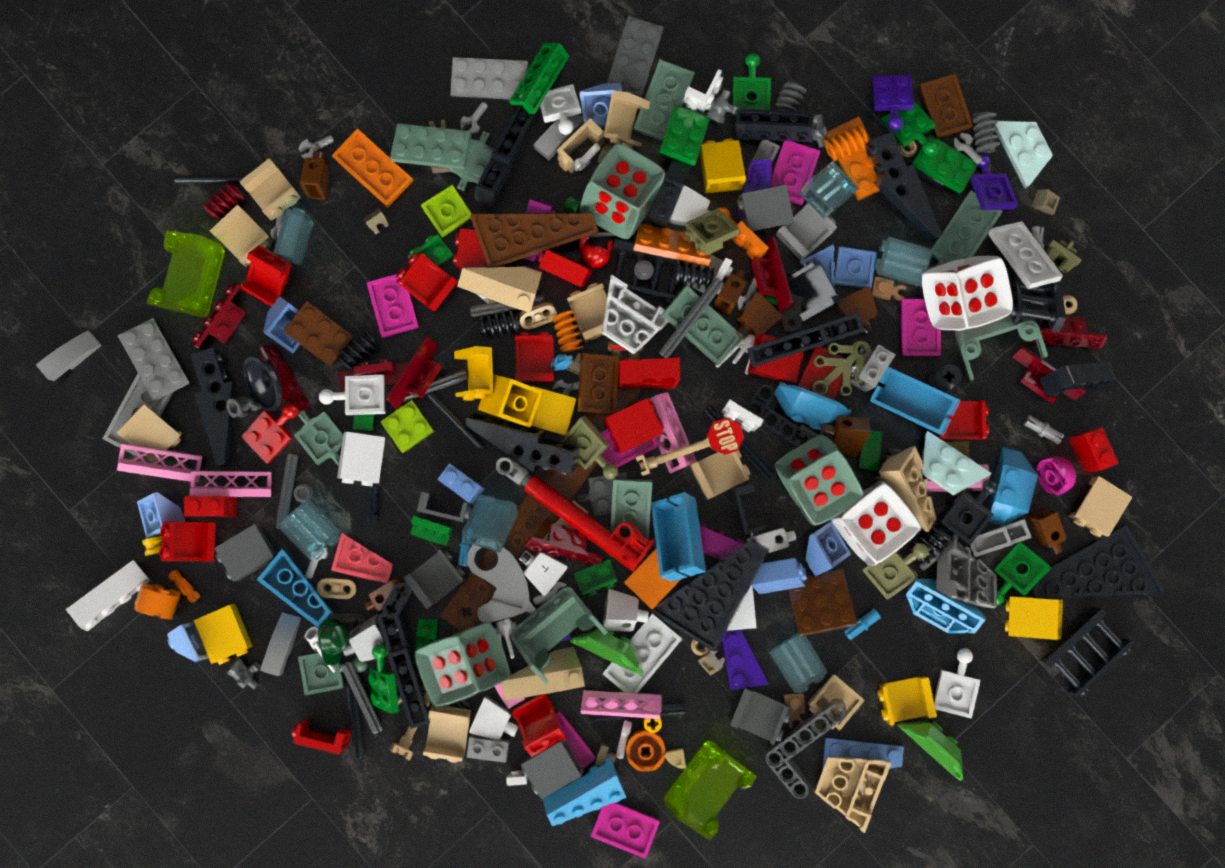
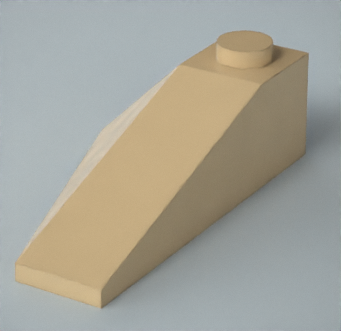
(506, 285)
(906, 479)
(562, 673)

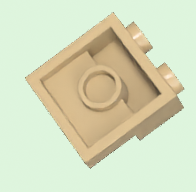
(836, 689)

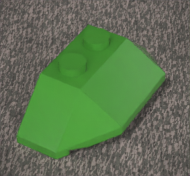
(611, 648)
(936, 744)

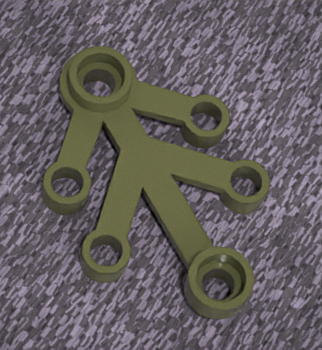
(843, 366)

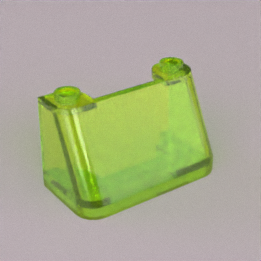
(190, 275)
(706, 788)

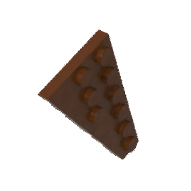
(517, 236)

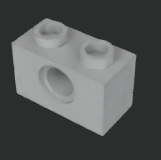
(488, 749)

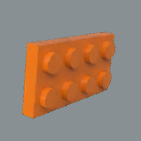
(857, 165)
(372, 168)
(668, 244)

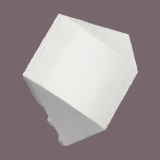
(630, 318)

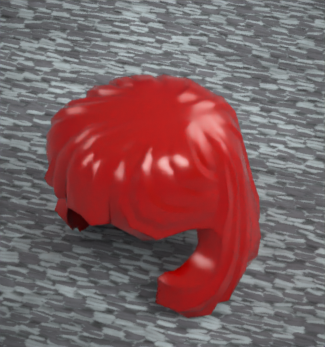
(595, 255)

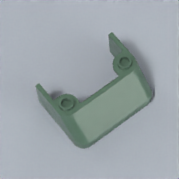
(969, 338)
(549, 626)

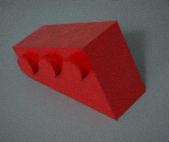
(649, 373)

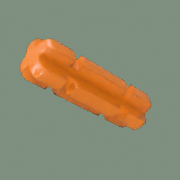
(184, 586)

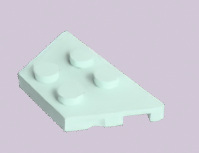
(1024, 148)
(948, 466)

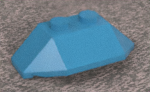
(808, 406)
(1015, 487)
(941, 610)

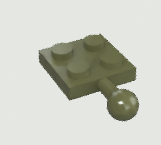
(591, 445)
(895, 572)

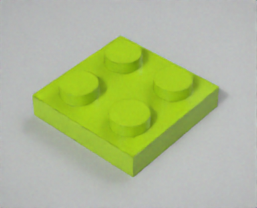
(447, 211)
(407, 426)

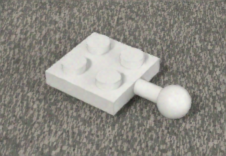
(559, 105)
(362, 395)
(956, 691)

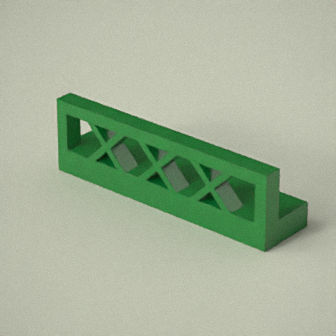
(541, 77)

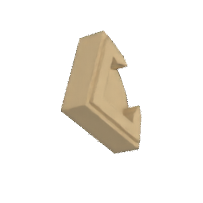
(676, 757)

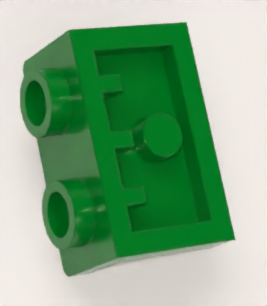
(434, 250)
(431, 530)
(595, 578)

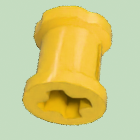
(652, 729)

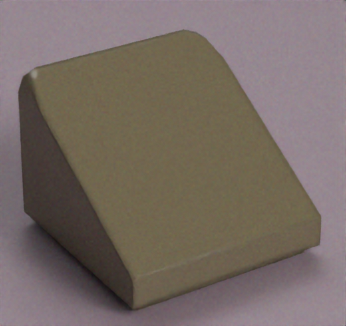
(1046, 201)

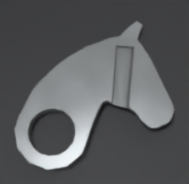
(512, 588)

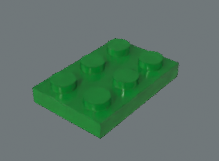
(684, 135)
(946, 166)

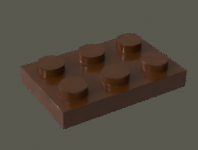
(945, 106)
(317, 333)
(598, 383)

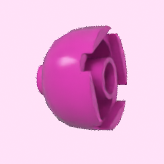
(1056, 475)

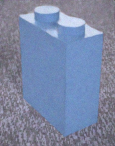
(461, 483)
(779, 576)

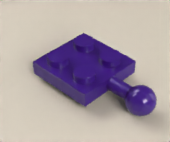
(891, 95)
(992, 189)

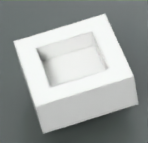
(516, 778)

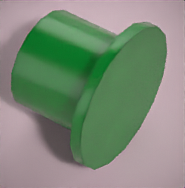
(572, 206)

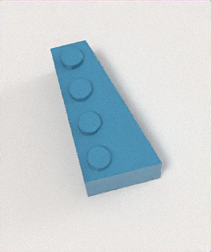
(292, 586)
(585, 794)

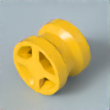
(152, 545)

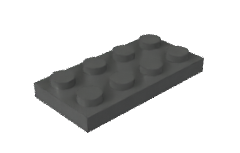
(635, 55)

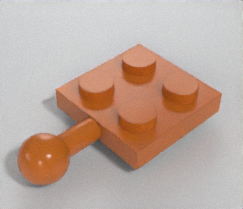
(747, 238)

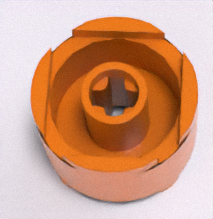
(157, 601)
(645, 761)

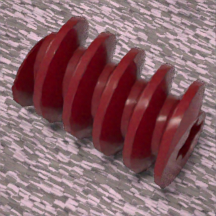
(223, 201)

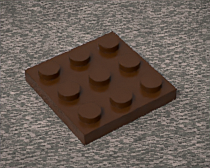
(822, 603)

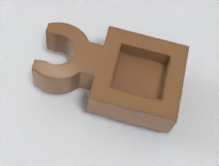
(884, 289)
(797, 706)

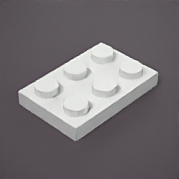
(747, 420)

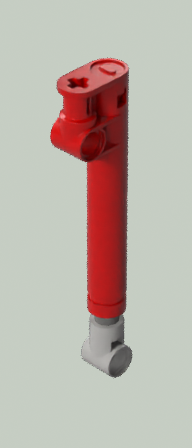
(626, 549)

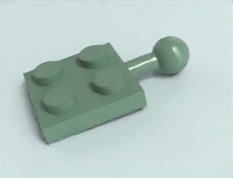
(318, 676)

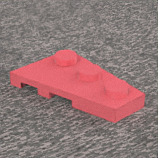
(358, 561)

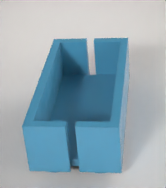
(915, 401)
(678, 537)

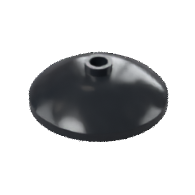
(262, 382)

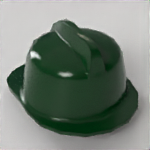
(332, 640)

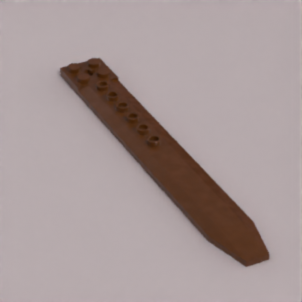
(531, 521)

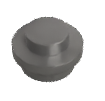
(643, 270)
(303, 492)

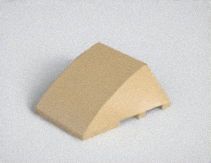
(852, 786)

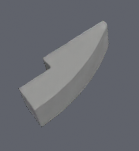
(553, 138)
(68, 355)
(1000, 537)
(281, 644)

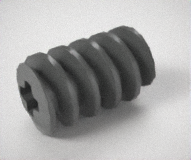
(789, 97)
(984, 132)

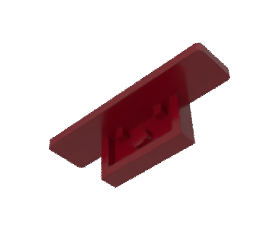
(771, 275)
(223, 320)
(1073, 333)
(384, 367)
(1036, 370)
(417, 374)
(290, 387)
(565, 543)

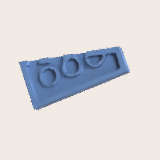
(862, 750)

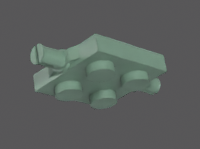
(477, 160)
(320, 437)

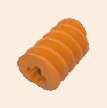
(846, 142)
(567, 332)

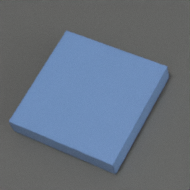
(854, 267)

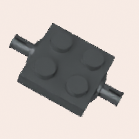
(600, 494)

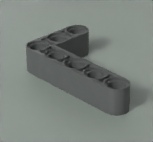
(800, 741)

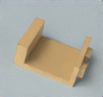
(622, 118)
(587, 130)
(270, 189)
(240, 234)
(589, 310)
(149, 430)
(720, 473)
(1101, 507)
(447, 733)

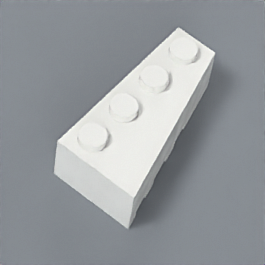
(107, 596)

